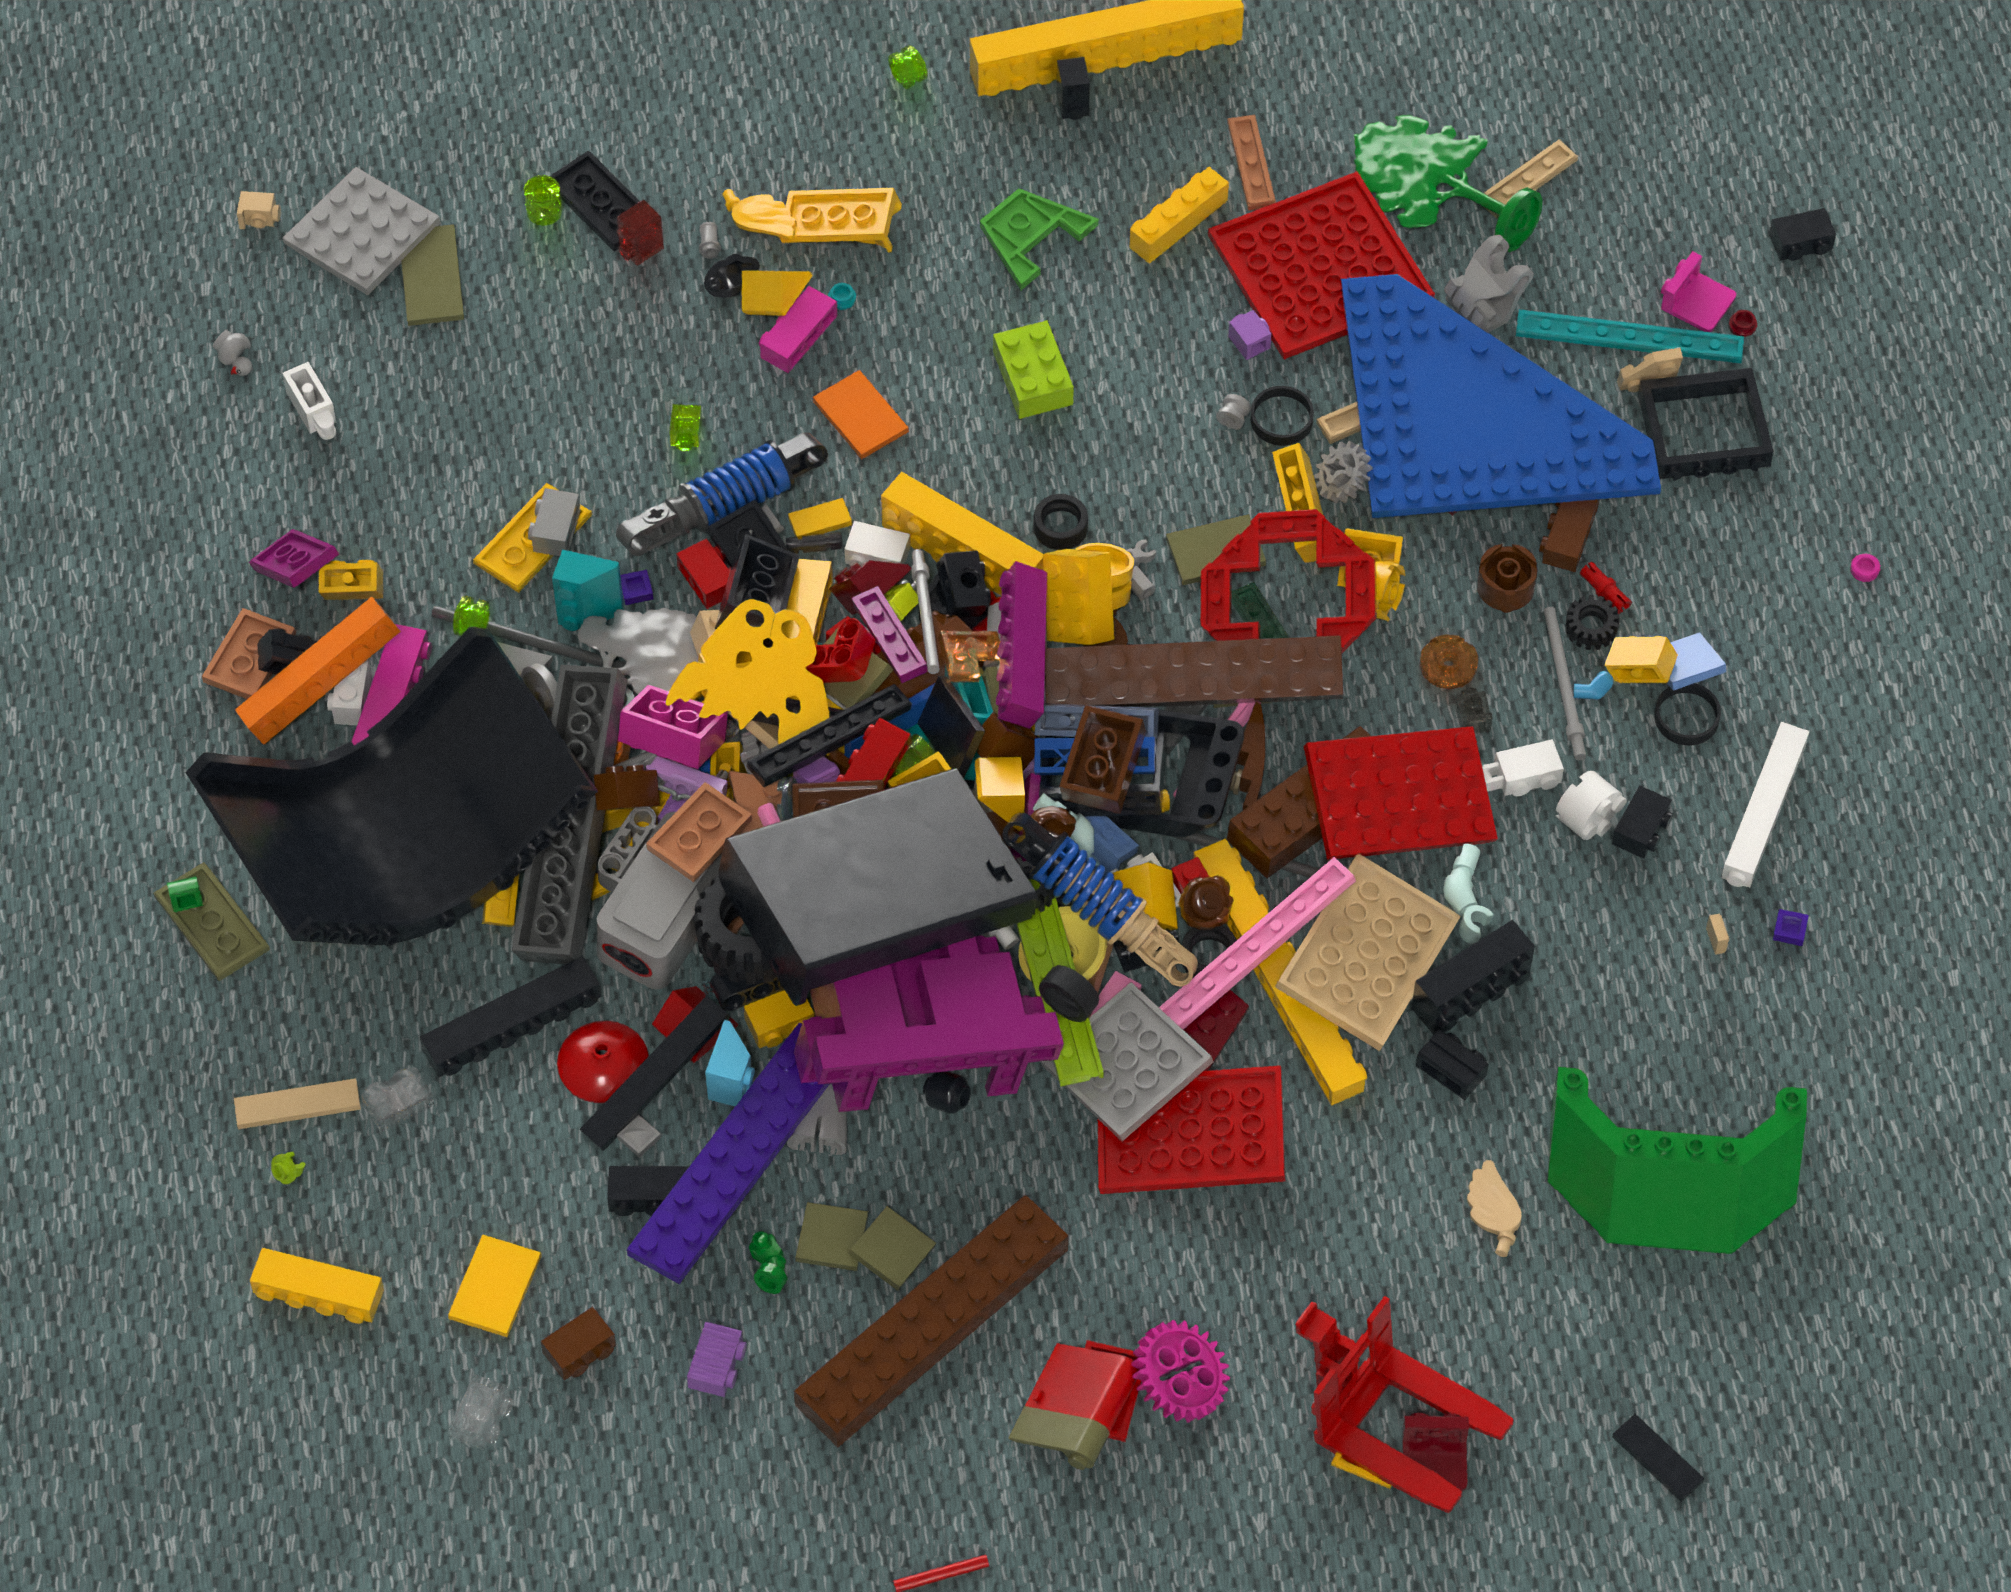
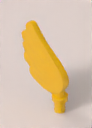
(761, 215)

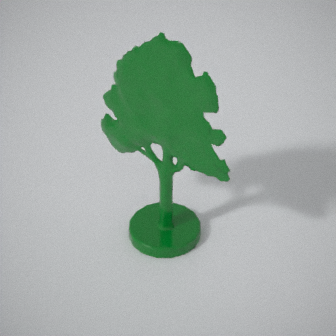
(1408, 165)

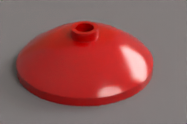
(595, 1075)

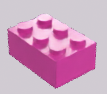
(671, 730)

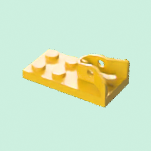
(843, 215)

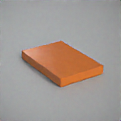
(860, 414)

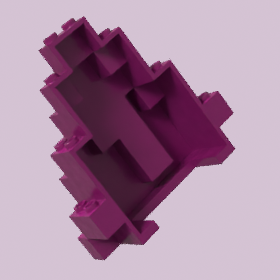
(924, 1017)

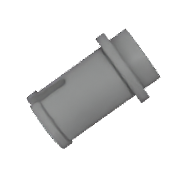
(709, 240)

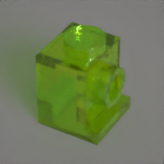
(685, 431)

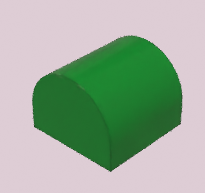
(185, 894)

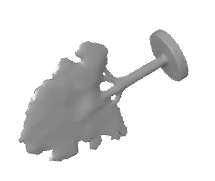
(651, 643)

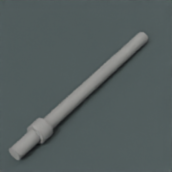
(920, 575)
(1574, 729)

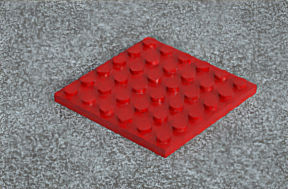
(1300, 249)

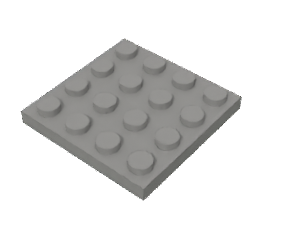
(361, 230)
(1142, 1060)

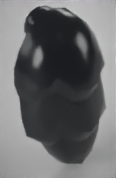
(728, 275)

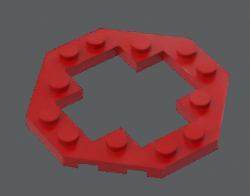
(1332, 550)

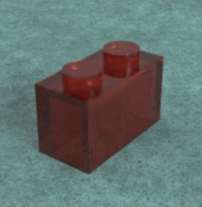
(640, 233)

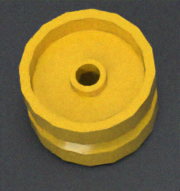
(1121, 571)

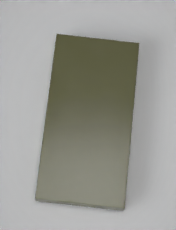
(433, 279)
(218, 928)

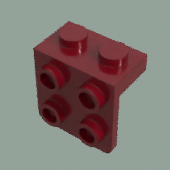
(1438, 1444)

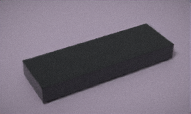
(1658, 1457)

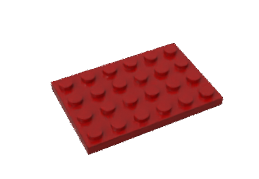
(1400, 792)
(1209, 1135)

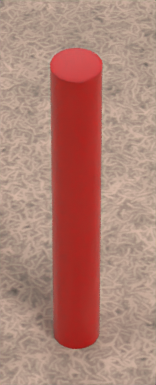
(941, 1573)

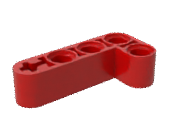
(847, 657)

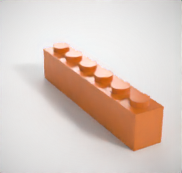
(317, 670)

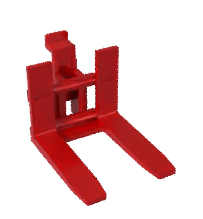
(1344, 1404)

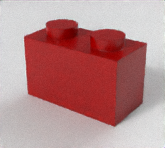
(704, 571)

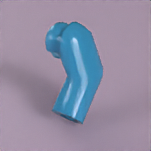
(1596, 689)

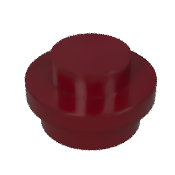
(1743, 323)

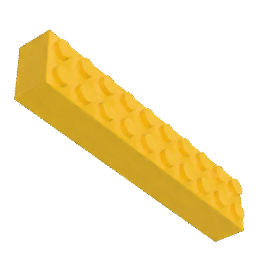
(1104, 39)

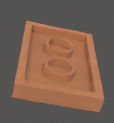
(236, 660)
(698, 831)

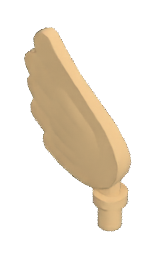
(1494, 1206)

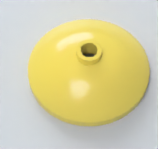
(1084, 944)

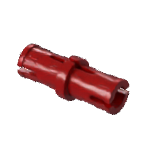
(1605, 587)

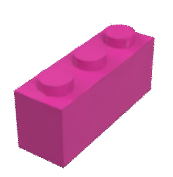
(798, 329)

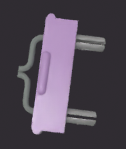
(683, 780)

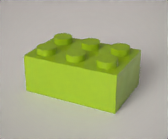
(1033, 369)

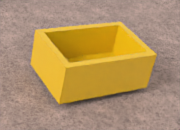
(1078, 596)

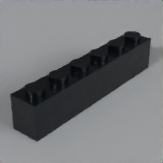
(511, 1017)

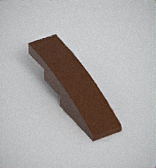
(1253, 756)

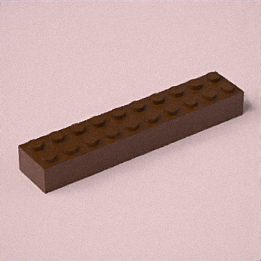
(1196, 672)
(931, 1321)

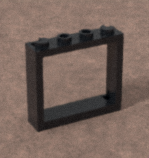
(1700, 386)
(1136, 800)

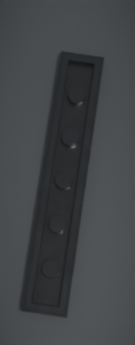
(827, 735)
(655, 1073)

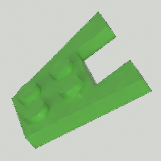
(1023, 223)

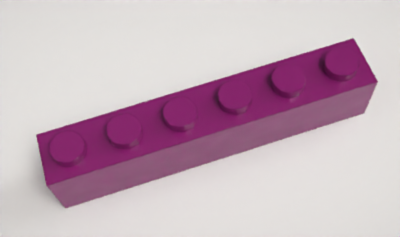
(1022, 645)

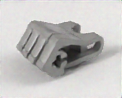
(1487, 291)

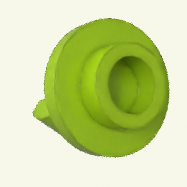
(285, 1169)

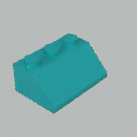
(585, 588)

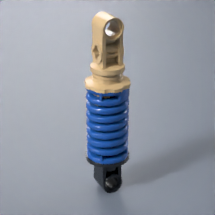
(1099, 896)

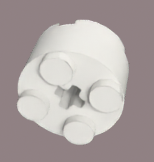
(1590, 806)

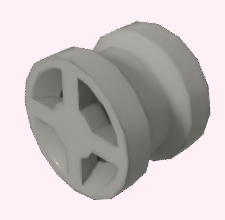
(1233, 411)

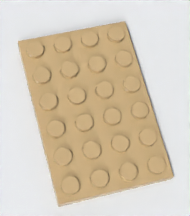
(1368, 953)

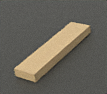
(1534, 172)
(297, 1103)

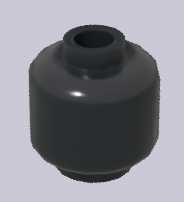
(947, 1092)

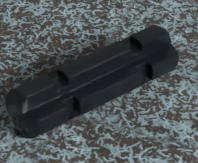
(814, 543)

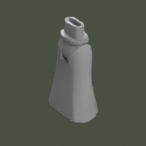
(827, 1119)

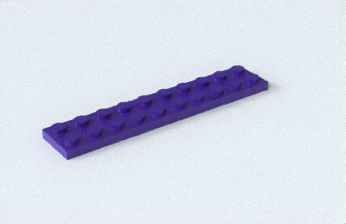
(727, 1167)

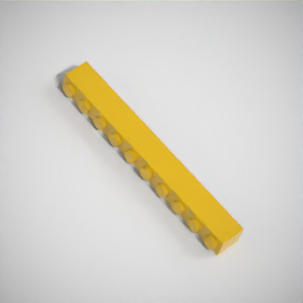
(1314, 1035)

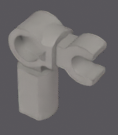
(1141, 585)

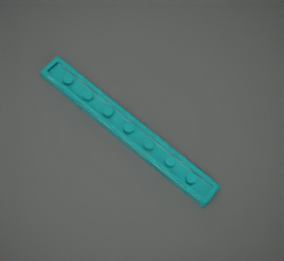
(1629, 336)

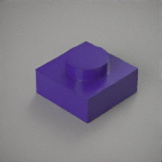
(636, 587)
(1790, 927)

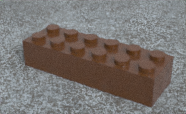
(1280, 822)

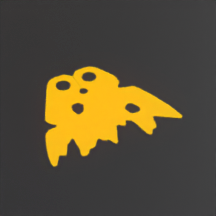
(765, 681)

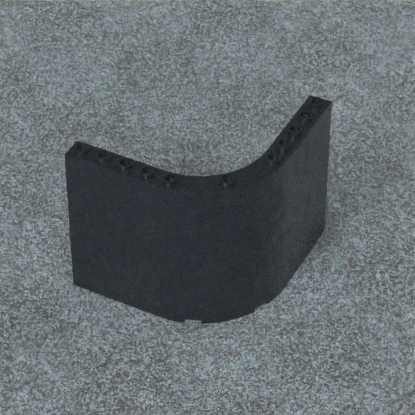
(411, 819)

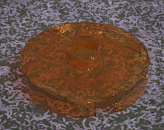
(1452, 649)

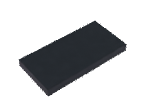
(595, 195)

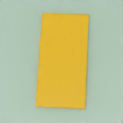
(511, 553)

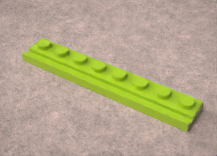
(1044, 948)

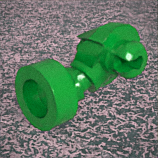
(771, 1273)

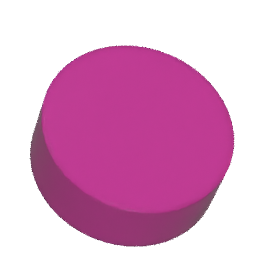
(1865, 567)

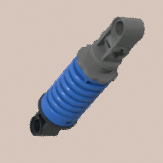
(724, 490)

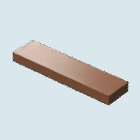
(1251, 162)

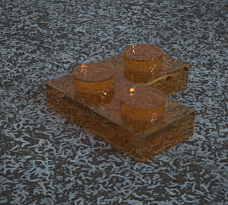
(964, 650)

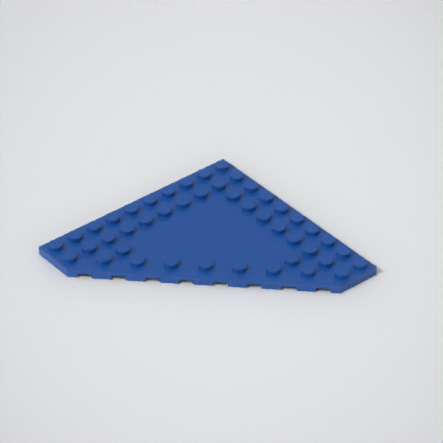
(1470, 420)

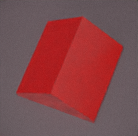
(676, 1009)

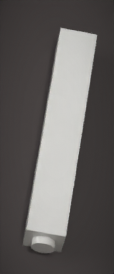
(1765, 805)

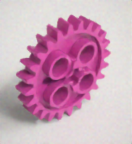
(1193, 1397)

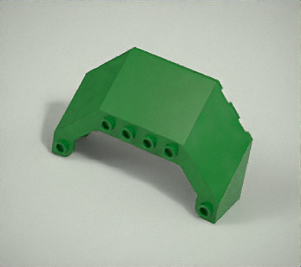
(1673, 1185)

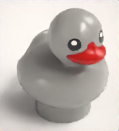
(230, 349)

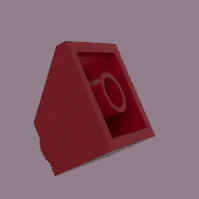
(864, 577)

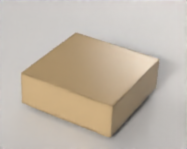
(1717, 933)

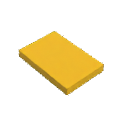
(494, 1285)

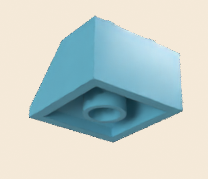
(729, 1068)

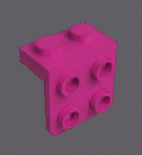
(1696, 296)

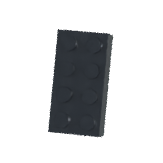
(761, 574)
(1473, 978)

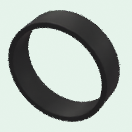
(1283, 391)
(1681, 738)

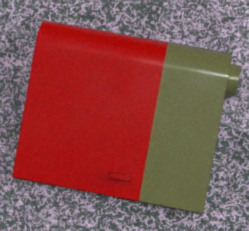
(1076, 1403)

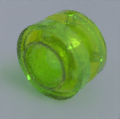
(907, 66)
(470, 614)

